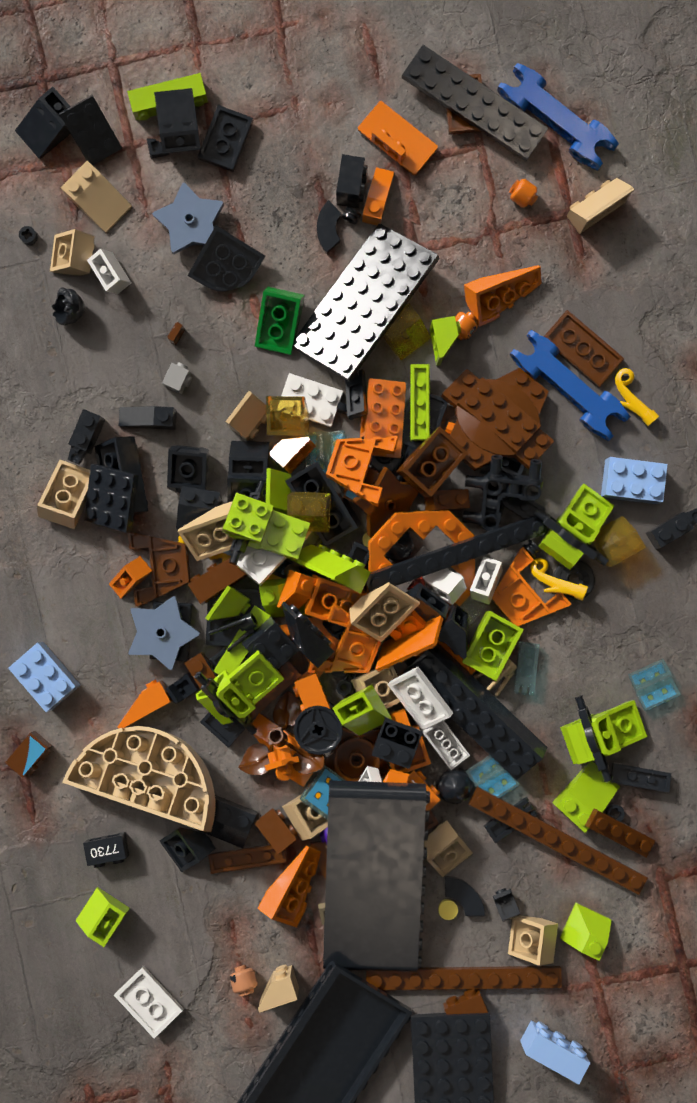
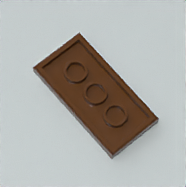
(584, 349)

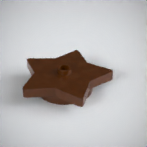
(395, 498)
(352, 744)

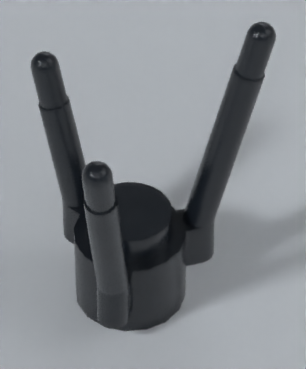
(246, 623)

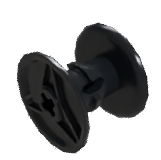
(313, 738)

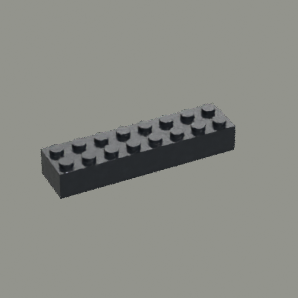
(480, 713)

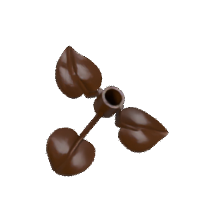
(284, 714)

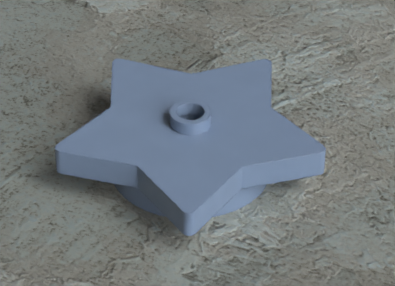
(187, 206)
(175, 635)

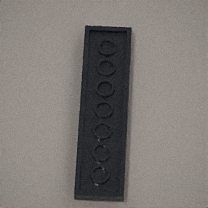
(474, 102)

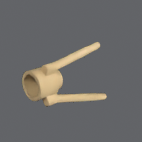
(508, 672)

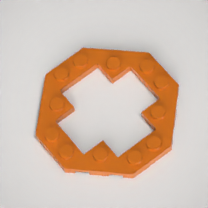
(422, 524)

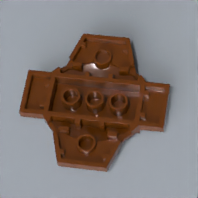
(498, 417)

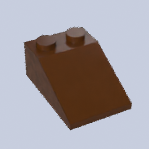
(432, 462)

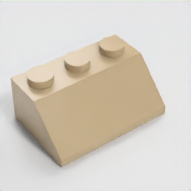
(599, 204)

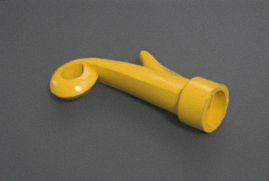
(632, 402)
(557, 585)

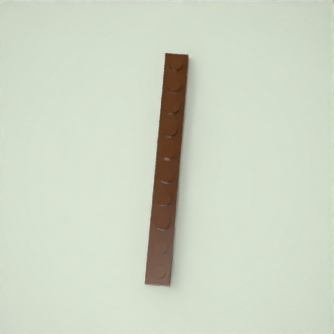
(558, 840)
(468, 978)

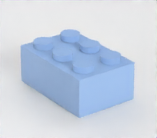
(634, 480)
(44, 676)
(555, 1051)

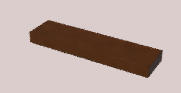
(245, 858)

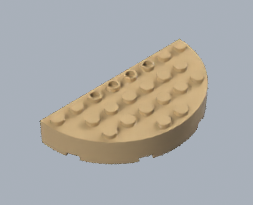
(148, 773)

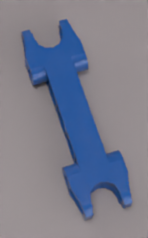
(582, 136)
(594, 407)

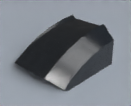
(187, 467)

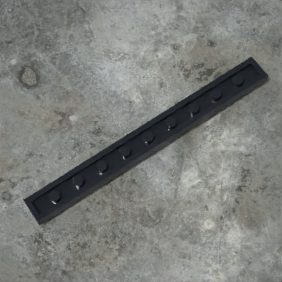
(456, 553)

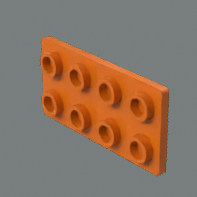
(397, 138)
(385, 413)
(409, 640)

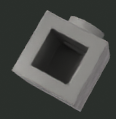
(177, 377)

